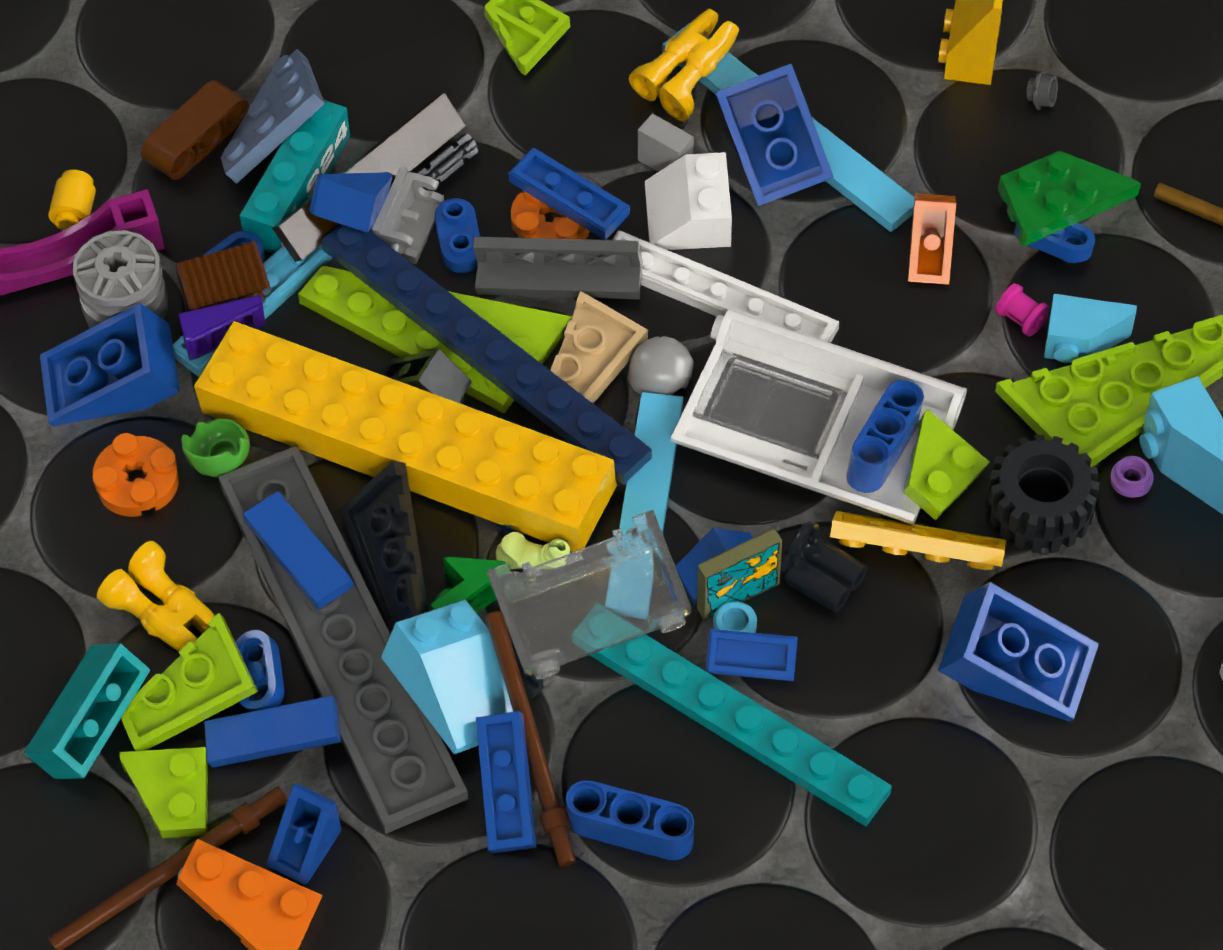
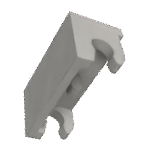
(408, 214)

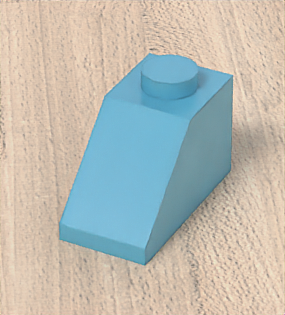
(1086, 326)

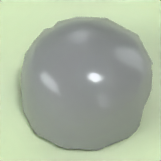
(660, 366)

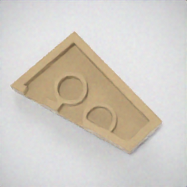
(596, 347)

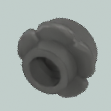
(1042, 90)

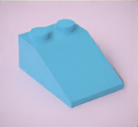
(1186, 439)
(449, 671)

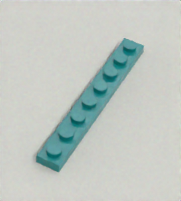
(749, 726)

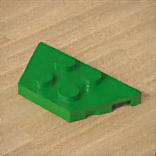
(1060, 193)

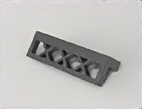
(558, 267)

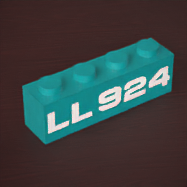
(294, 171)

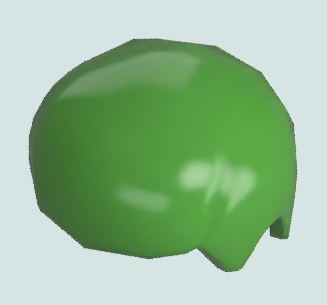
(216, 447)

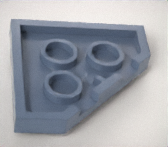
(280, 108)

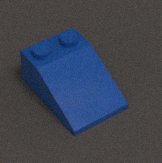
(774, 134)
(110, 368)
(1017, 653)

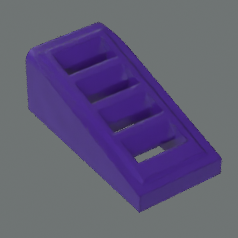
(207, 326)

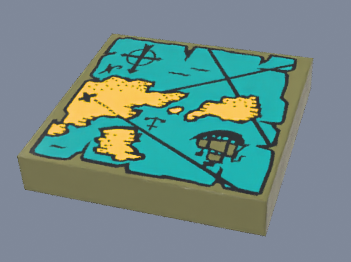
(739, 573)

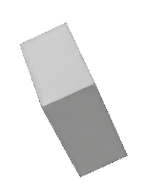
(662, 143)

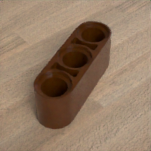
(194, 129)

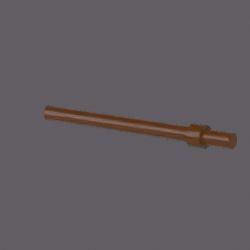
(554, 818)
(242, 819)

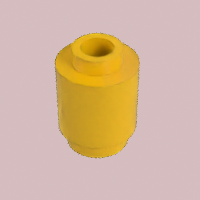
(71, 199)

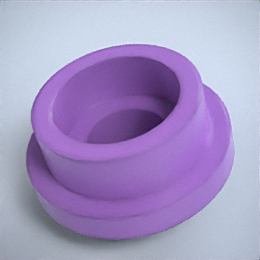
(1131, 467)

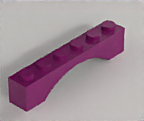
(54, 255)

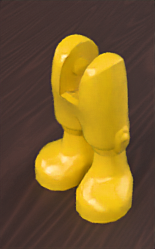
(700, 58)
(165, 621)

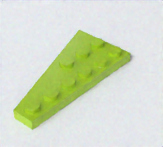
(362, 310)
(1105, 395)

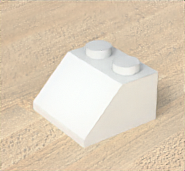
(690, 203)

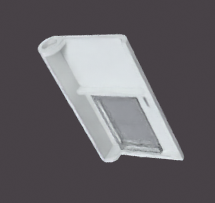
(798, 407)

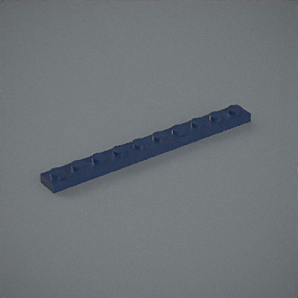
(486, 349)

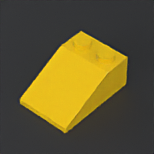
(972, 40)

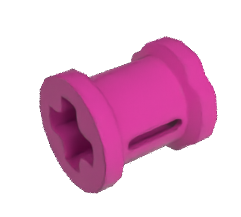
(1022, 309)

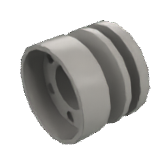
(118, 273)

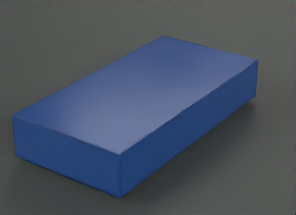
(751, 654)

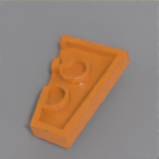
(250, 900)

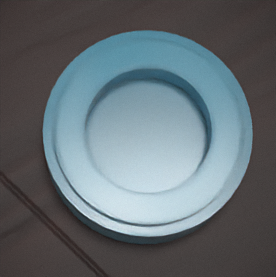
(735, 617)

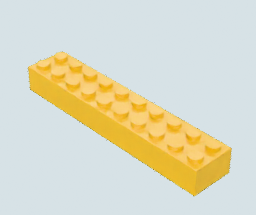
(371, 420)

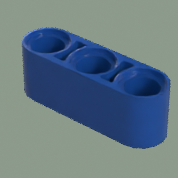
(884, 436)
(644, 836)

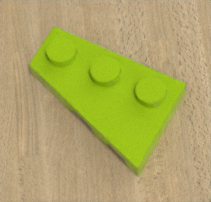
(193, 688)

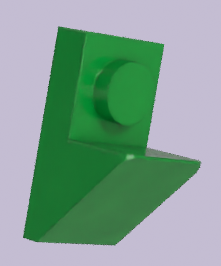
(469, 582)

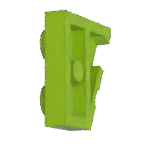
(526, 29)
(940, 466)
(172, 788)

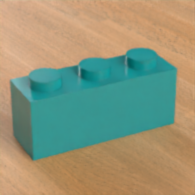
(87, 711)

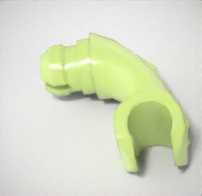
(517, 551)

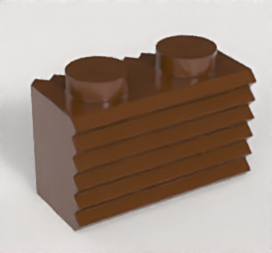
(223, 277)

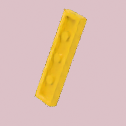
(900, 537)

